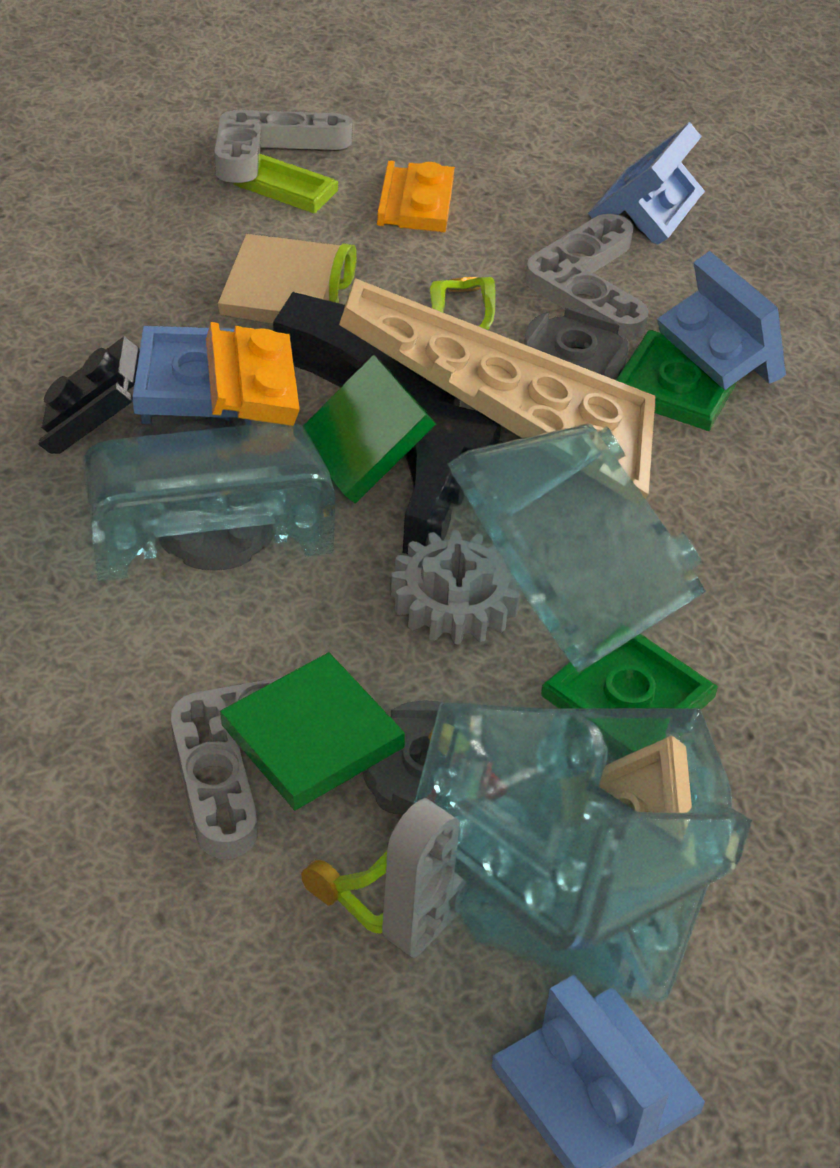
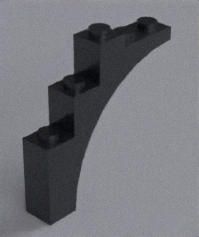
(337, 354)

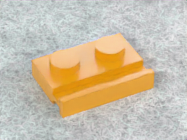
(416, 196)
(252, 374)

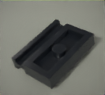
(89, 395)

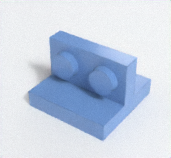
(656, 188)
(726, 326)
(174, 374)
(595, 1079)

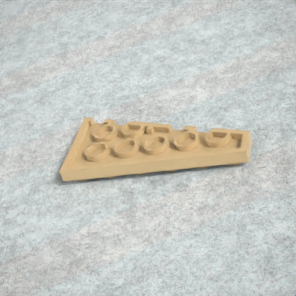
(503, 377)

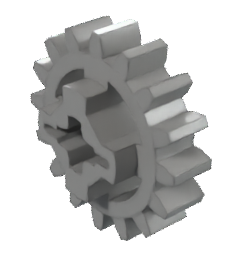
(428, 590)

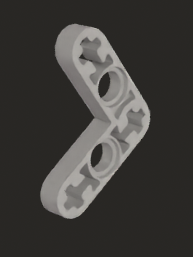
(247, 131)
(577, 276)
(222, 752)
(420, 877)

